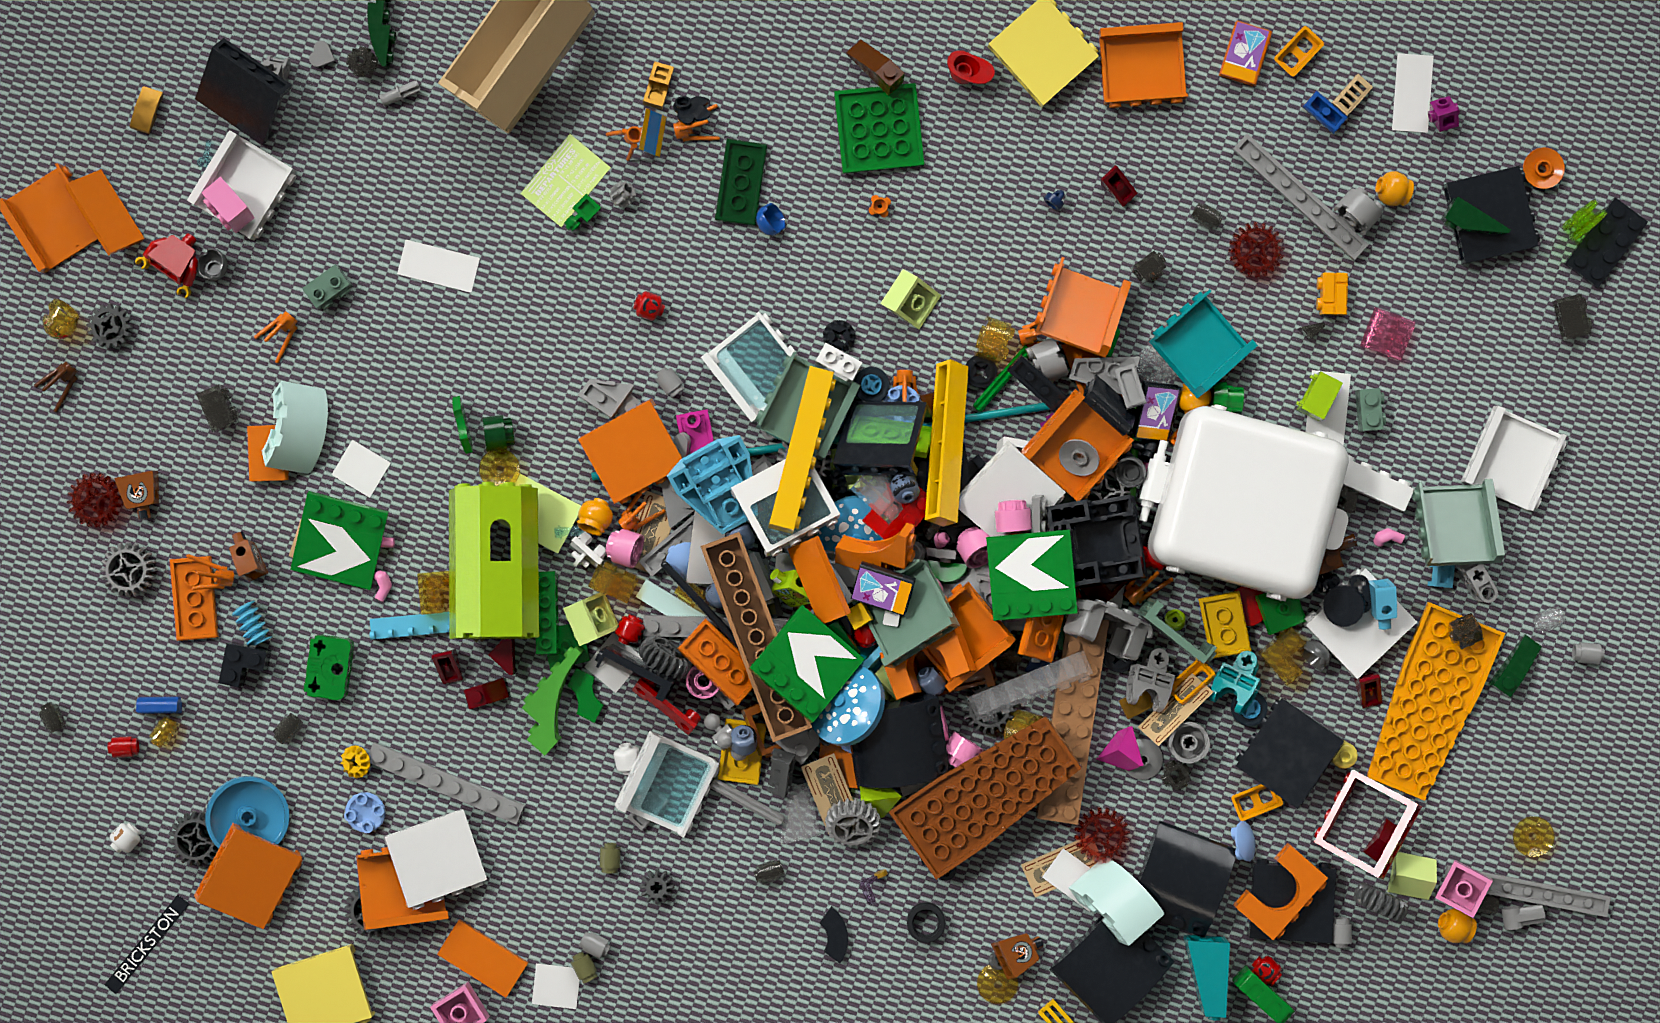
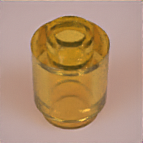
(685, 598)
(163, 732)

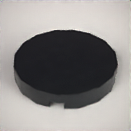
(1344, 605)

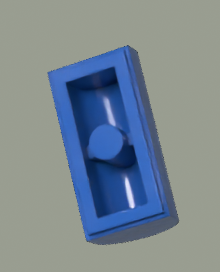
(1325, 112)
(159, 705)

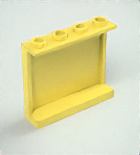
(1043, 50)
(323, 989)

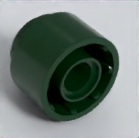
(498, 433)

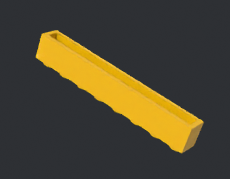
(946, 443)
(801, 450)

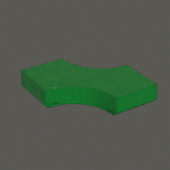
(460, 416)
(588, 704)

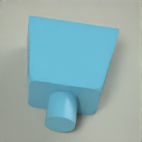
(1383, 595)

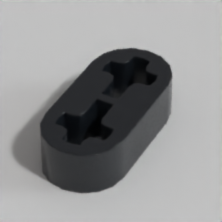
(1365, 589)

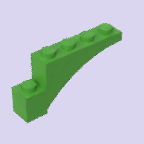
(544, 703)

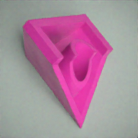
(1122, 751)

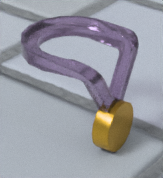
(869, 880)

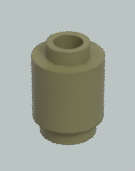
(610, 858)
(584, 967)

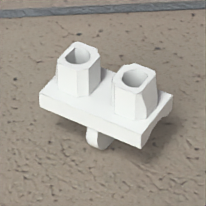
(581, 546)

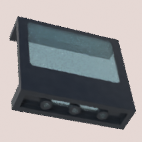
(880, 438)

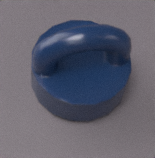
(1053, 201)

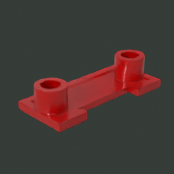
(685, 722)

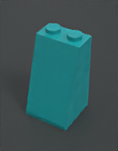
(1210, 971)

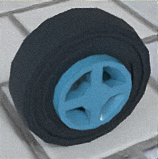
(873, 384)
(1254, 713)

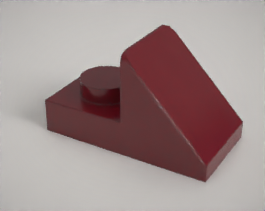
(1118, 186)
(486, 693)

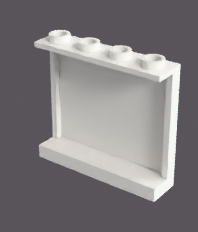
(253, 177)
(1516, 458)
(1006, 478)
(1362, 642)
(435, 859)

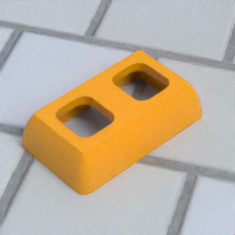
(1303, 58)
(1195, 668)
(1258, 806)

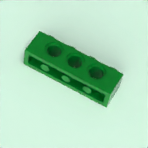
(548, 641)

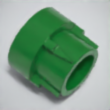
(1228, 397)

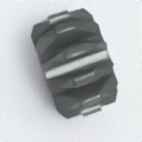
(649, 882)

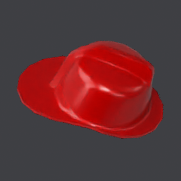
(969, 68)

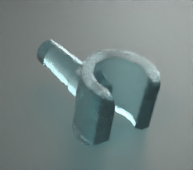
(205, 154)

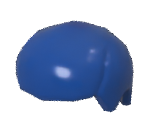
(770, 219)

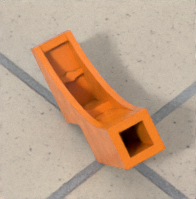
(883, 553)

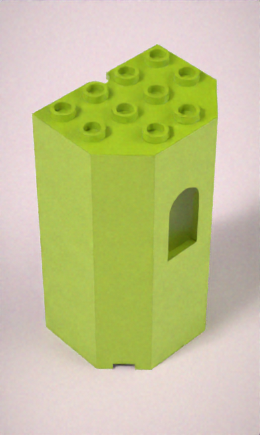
(487, 595)

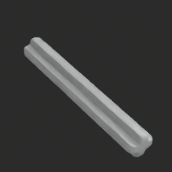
(747, 801)

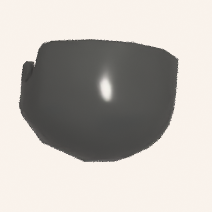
(212, 265)
(1130, 472)
(1316, 654)

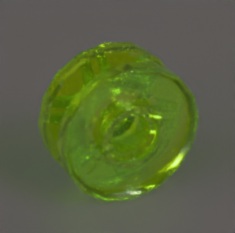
(1584, 220)

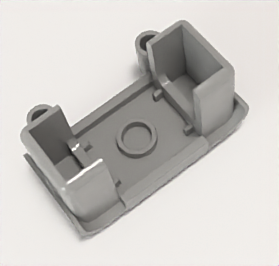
(1126, 630)

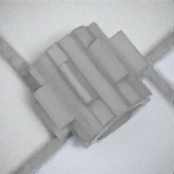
(622, 194)

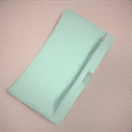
(299, 427)
(1118, 898)

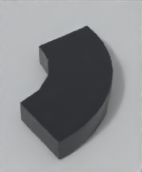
(836, 934)

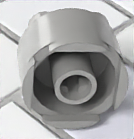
(1359, 210)
(1048, 359)
(1194, 751)

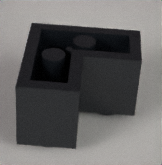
(239, 658)

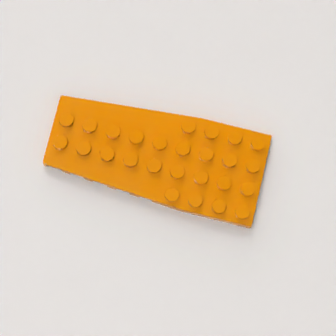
(1430, 702)

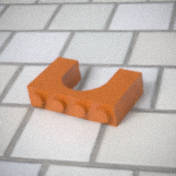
(956, 656)
(1308, 882)

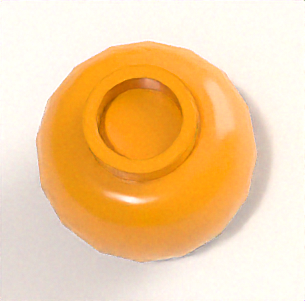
(1394, 189)
(1189, 401)
(594, 516)
(1457, 926)

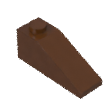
(877, 66)

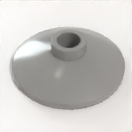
(1077, 463)
(1154, 760)

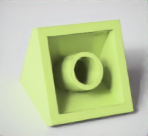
(1413, 876)

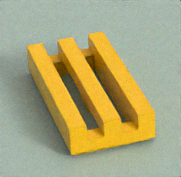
(1051, 1012)

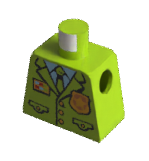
(789, 587)

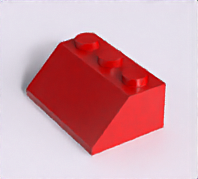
(911, 513)

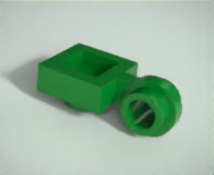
(586, 209)

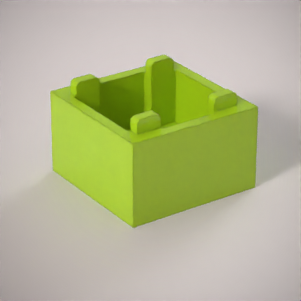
(1319, 396)

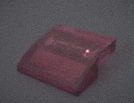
(1388, 334)

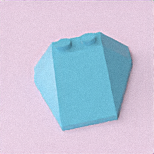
(707, 478)

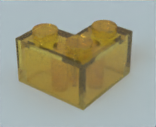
(613, 582)
(431, 590)
(1278, 654)

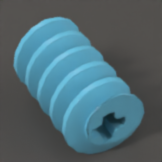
(251, 624)

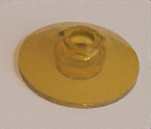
(490, 462)
(1543, 838)
(986, 988)

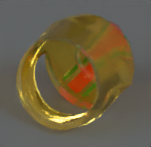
(57, 323)

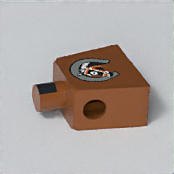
(139, 491)
(247, 558)
(1017, 953)

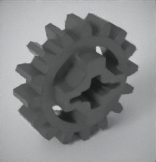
(112, 318)

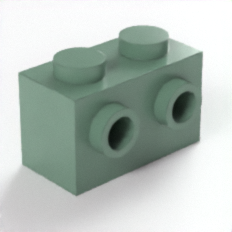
(327, 287)
(1369, 409)

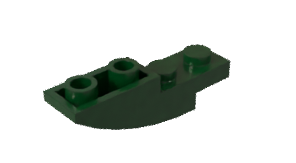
(380, 34)

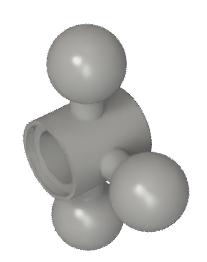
(723, 736)

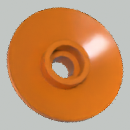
(1553, 166)

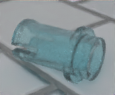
(563, 531)

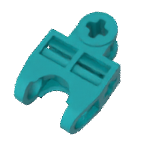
(1238, 680)

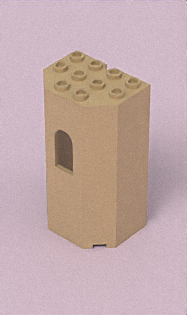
(514, 56)

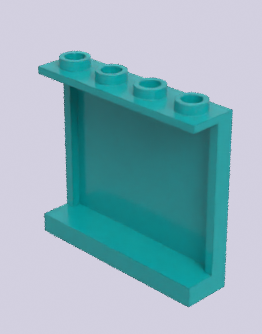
(1200, 344)

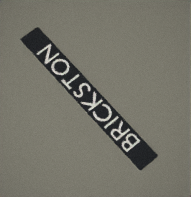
(146, 944)

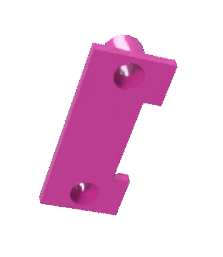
(699, 432)

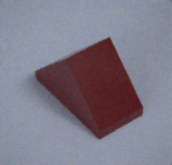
(504, 655)
(448, 666)
(1369, 689)
(1380, 840)

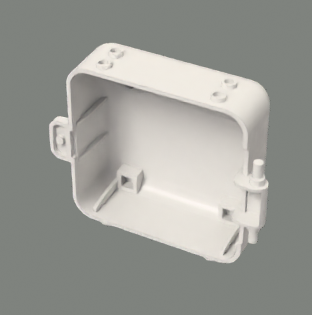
(1246, 502)

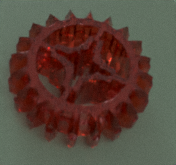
(1270, 238)
(91, 493)
(1093, 837)

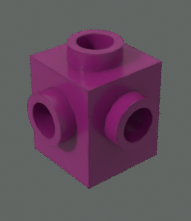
(1444, 113)

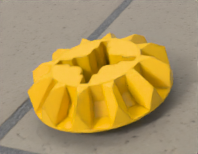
(361, 758)

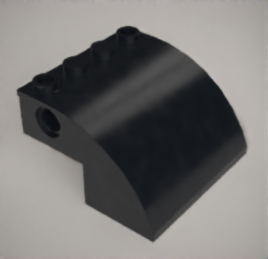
(1103, 539)
(904, 746)
(1186, 876)
(1109, 974)

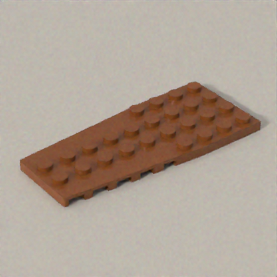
(984, 796)

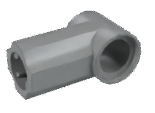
(1516, 917)

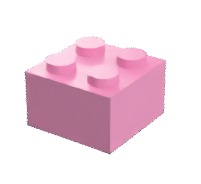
(230, 208)
(1464, 888)
(460, 1007)

